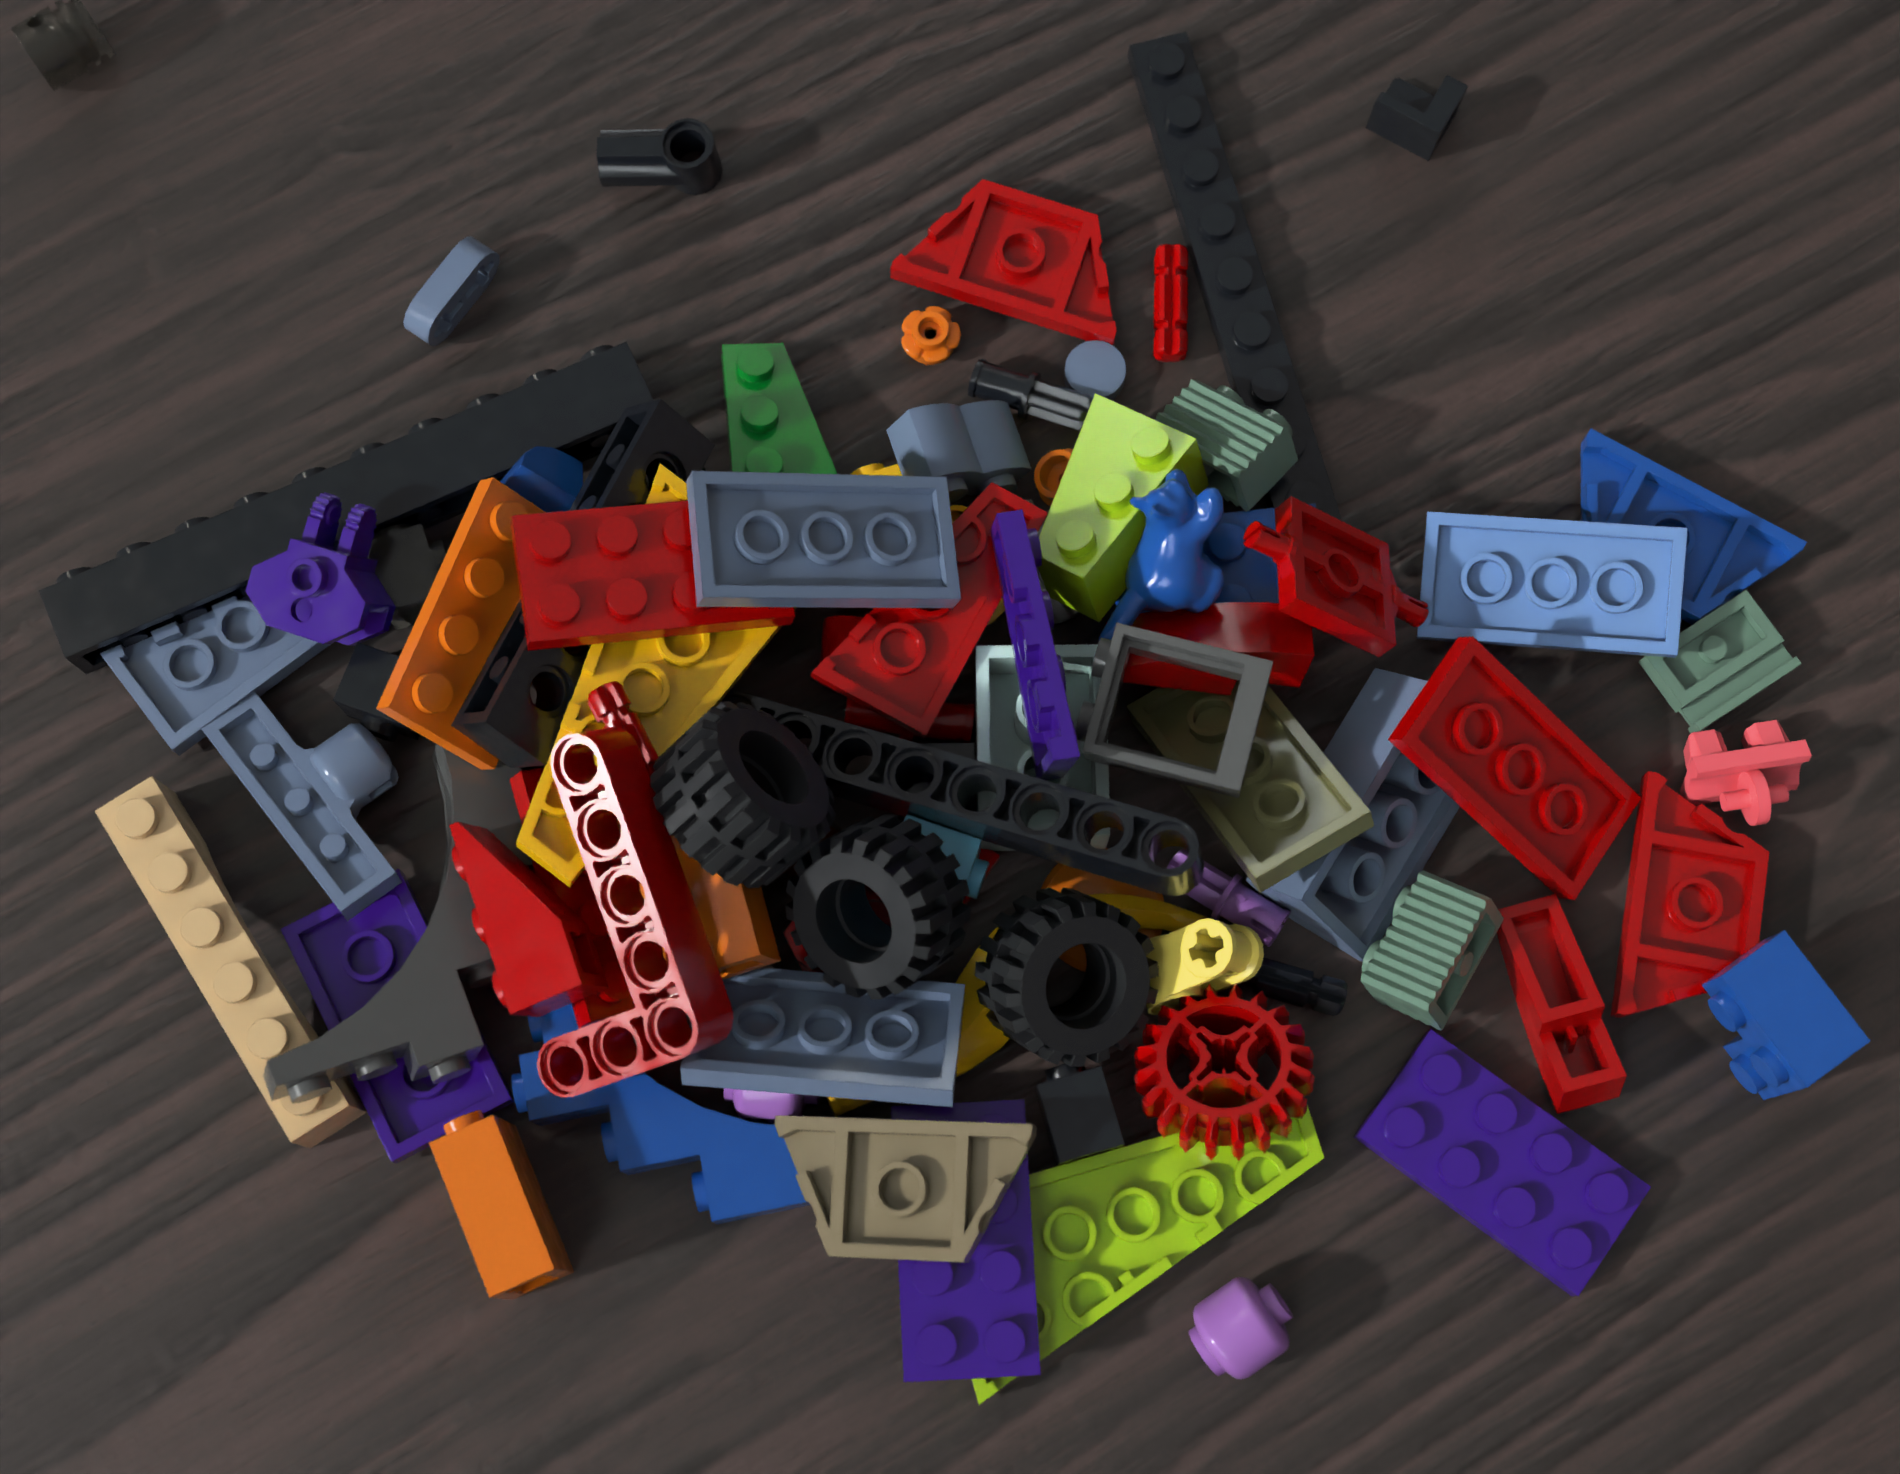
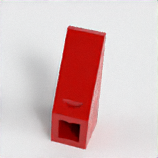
(534, 938)

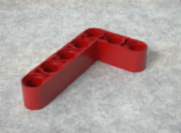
(635, 924)

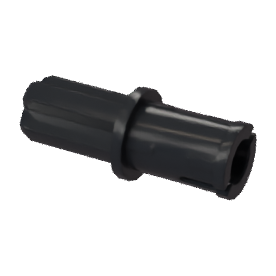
(1029, 394)

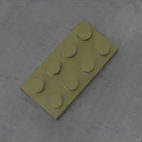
(1291, 796)

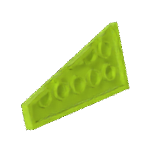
(1135, 1213)

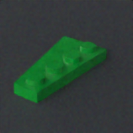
(769, 413)

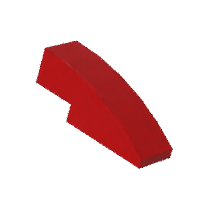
(1236, 626)
(1559, 1005)

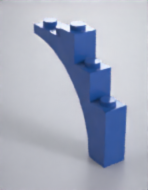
(653, 1128)

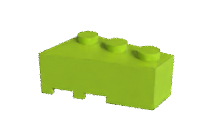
(1091, 518)

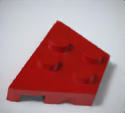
(1017, 260)
(1688, 900)

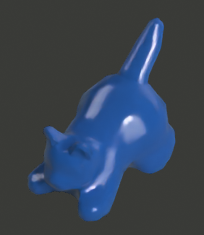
(1169, 561)

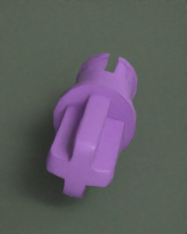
(1235, 901)

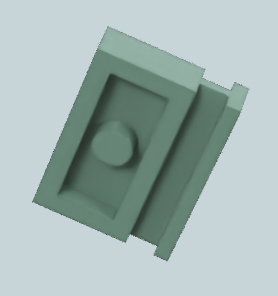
(1721, 662)

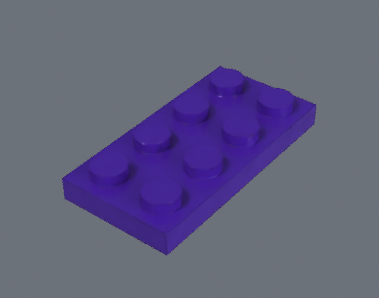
(344, 970)
(1502, 1163)
(979, 1313)

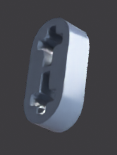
(451, 291)

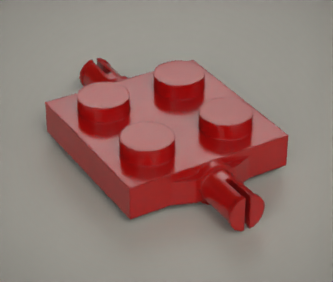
(1335, 576)

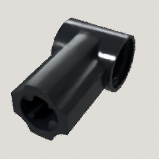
(654, 157)

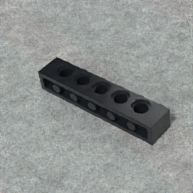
(499, 705)

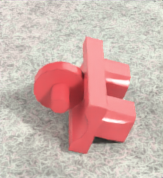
(1744, 777)

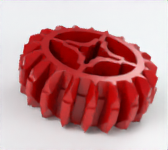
(1224, 1036)

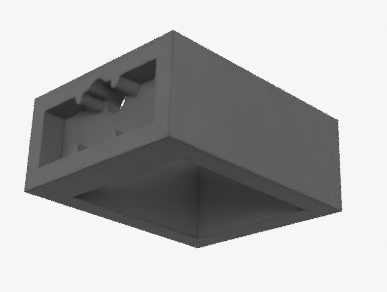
(1110, 666)

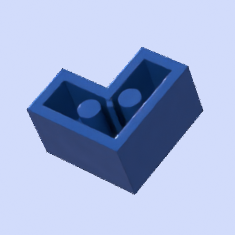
(1785, 1019)

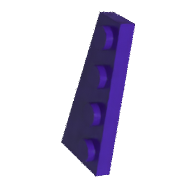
(1037, 665)

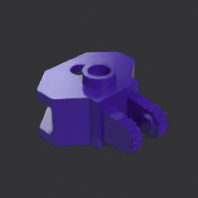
(323, 588)

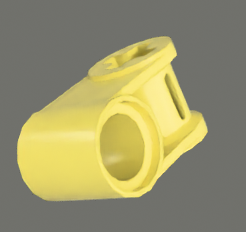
(1202, 955)

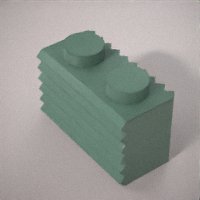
(1239, 446)
(1430, 948)

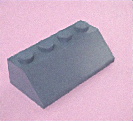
(1354, 888)

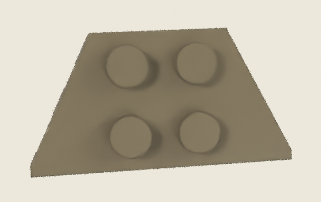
(903, 1183)

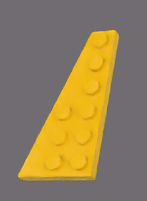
(669, 689)

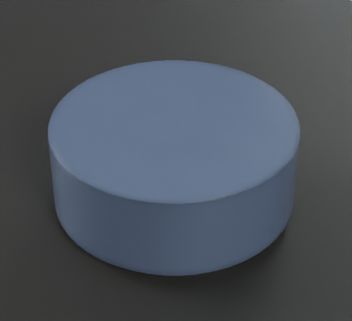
(1095, 369)

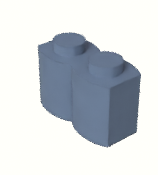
(962, 442)

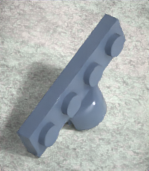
(314, 797)

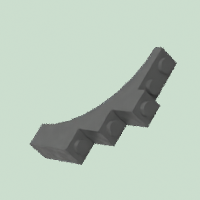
(424, 1005)

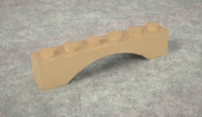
(219, 950)

